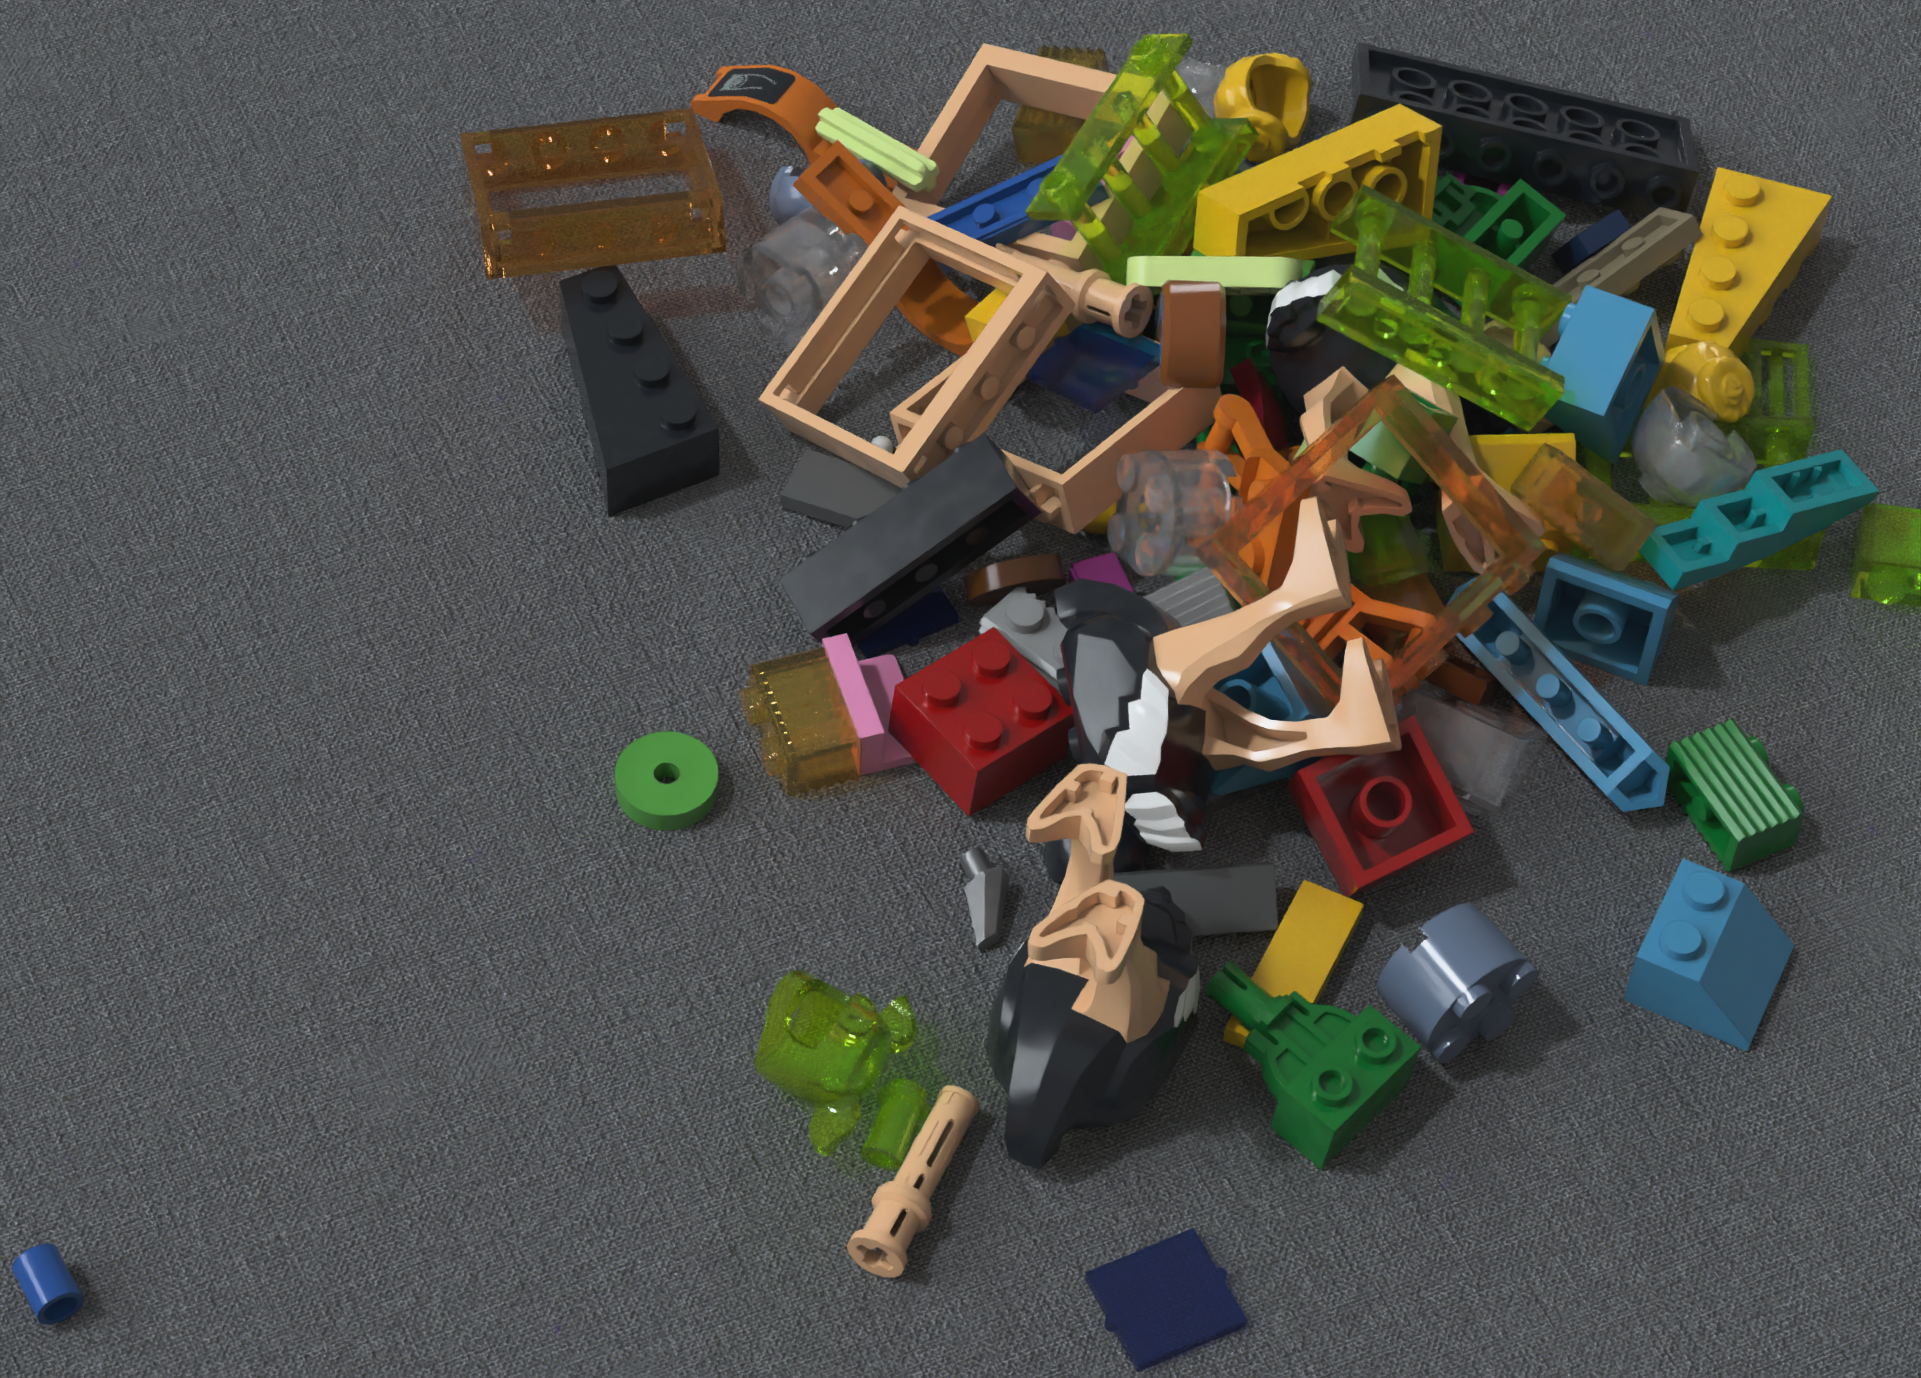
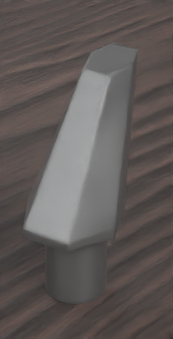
(985, 896)

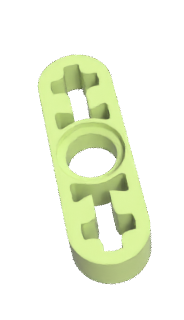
(1235, 273)

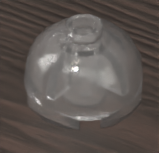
(1685, 452)

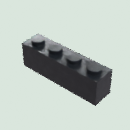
(911, 543)

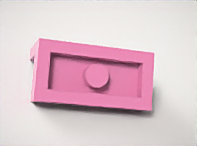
(868, 694)

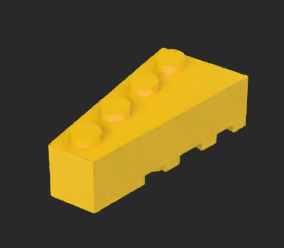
(1294, 198)
(1745, 259)

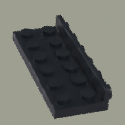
(1535, 131)

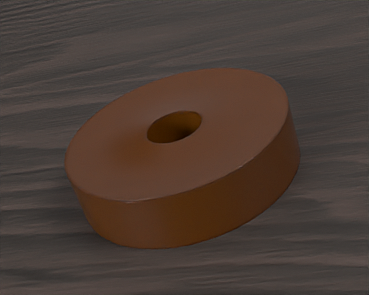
(994, 582)

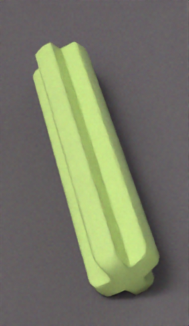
(871, 144)

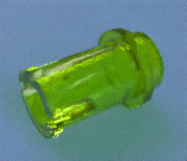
(901, 1108)

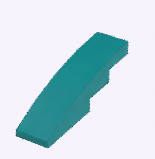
(1755, 522)

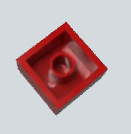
(981, 721)
(1380, 811)

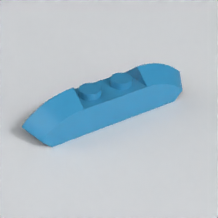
(1568, 706)

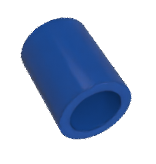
(47, 1284)

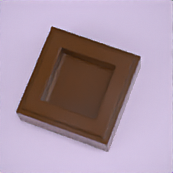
(1465, 681)

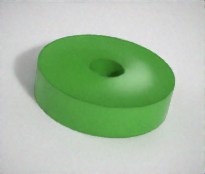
(672, 804)

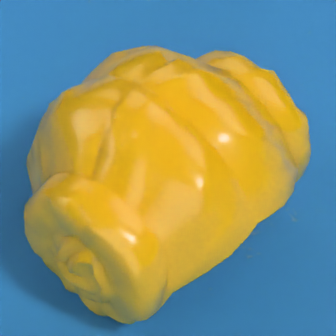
(1274, 97)
(1710, 375)

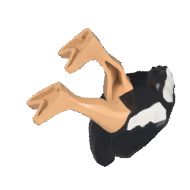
(1327, 375)
(1150, 701)
(1098, 988)

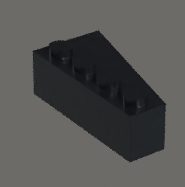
(635, 398)

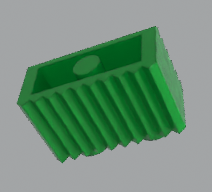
(1733, 794)

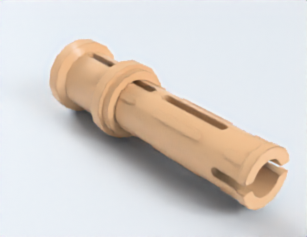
(1098, 296)
(904, 1203)

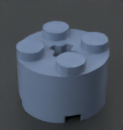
(1456, 981)

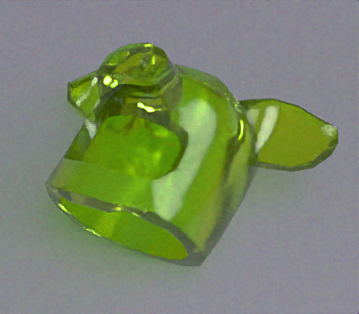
(830, 1050)

